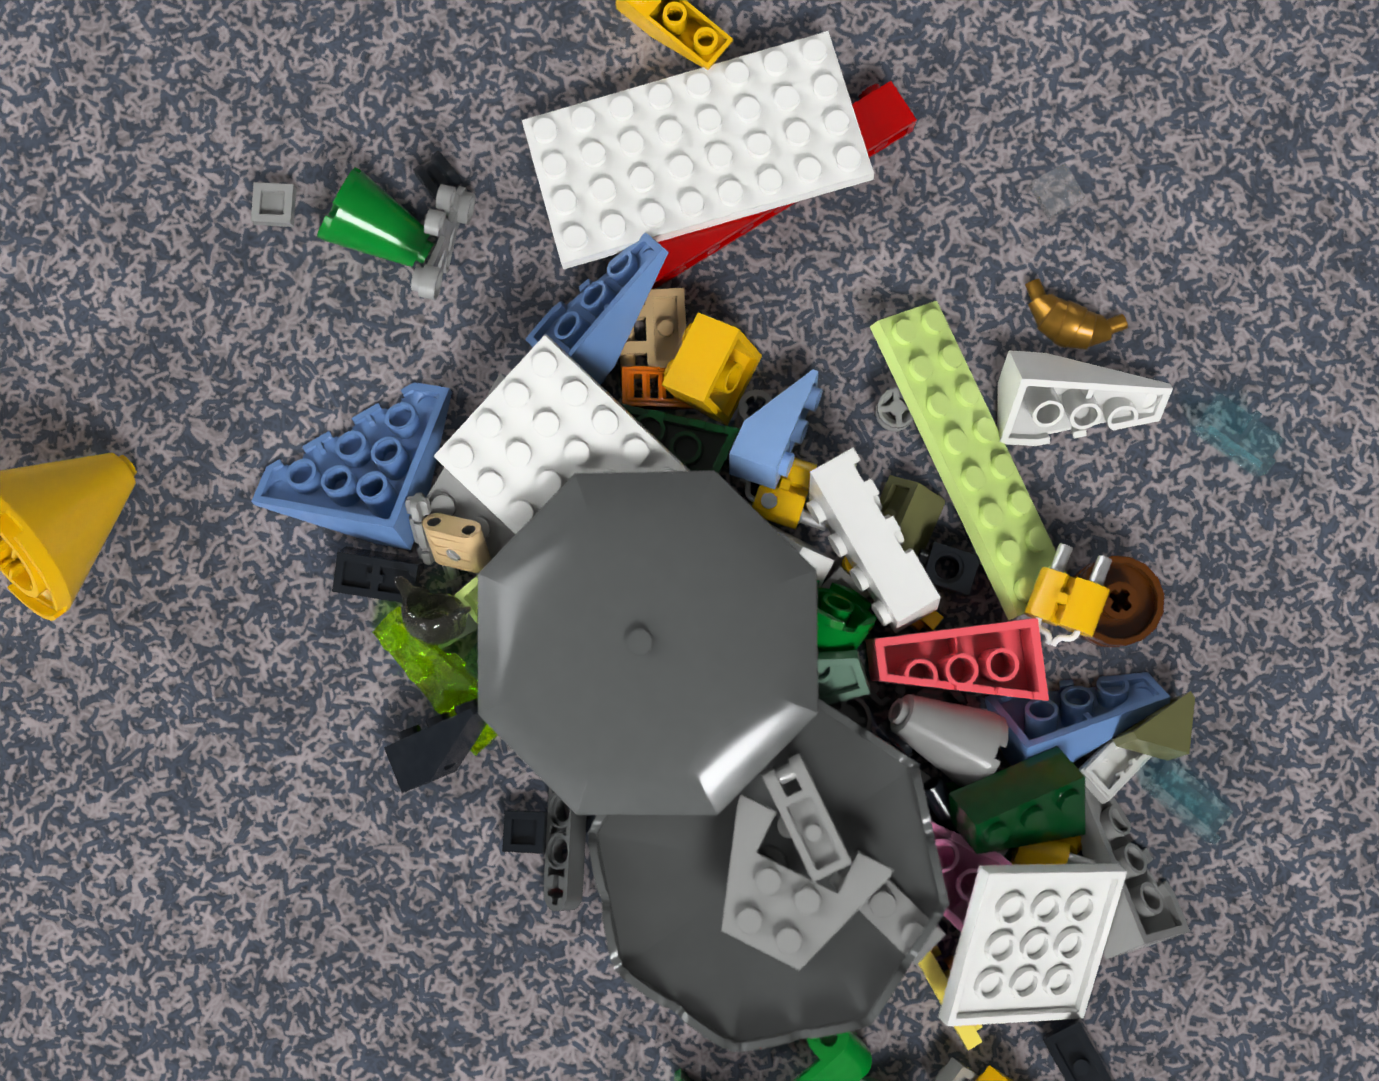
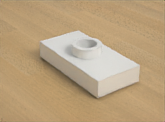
(1111, 769)

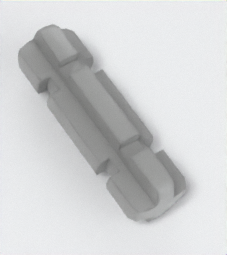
(418, 508)

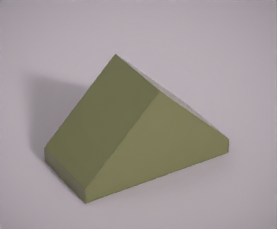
(1164, 732)

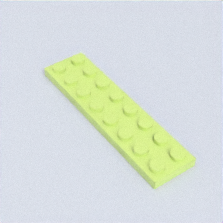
(967, 451)

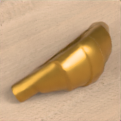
(1069, 322)

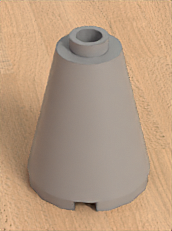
(951, 736)

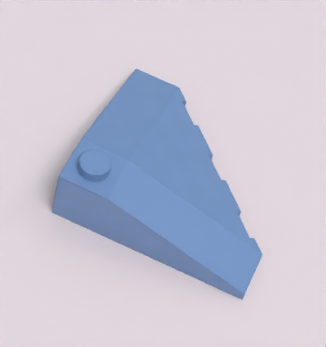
(366, 474)

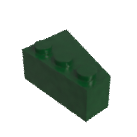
(1022, 804)

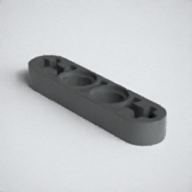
(563, 890)

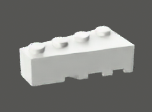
(870, 543)

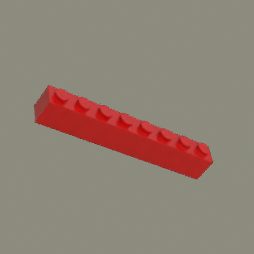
(882, 121)

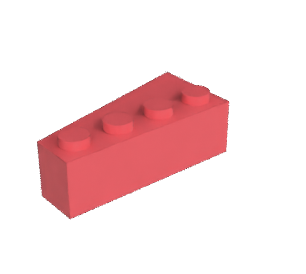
(977, 658)

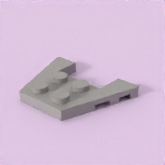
(780, 907)

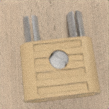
(456, 544)

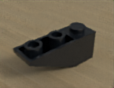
(437, 750)

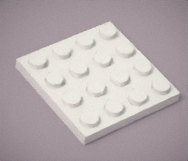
(1031, 943)

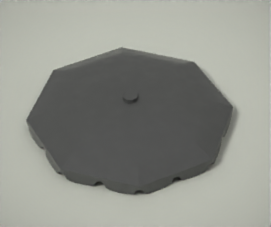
(647, 643)
(668, 887)

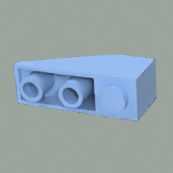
(769, 435)

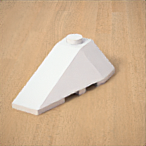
(1059, 394)

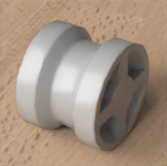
(897, 408)

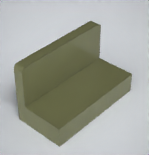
(914, 510)

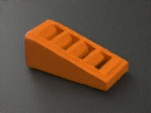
(629, 373)

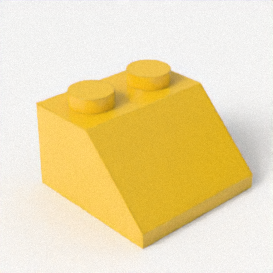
(712, 368)

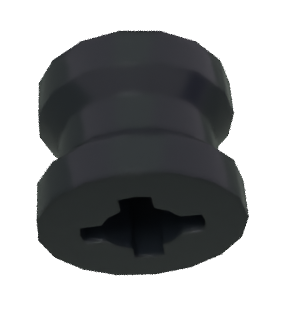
(435, 173)

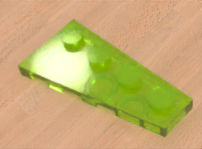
(433, 671)

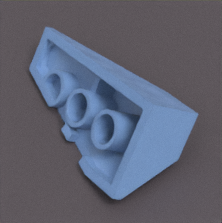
(604, 313)
(1077, 716)

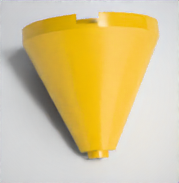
(57, 524)

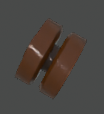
(1138, 603)

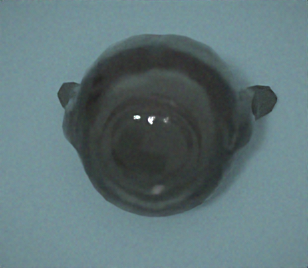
(431, 616)

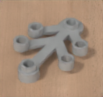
(459, 207)

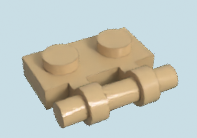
(664, 329)

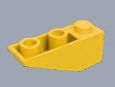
(679, 28)

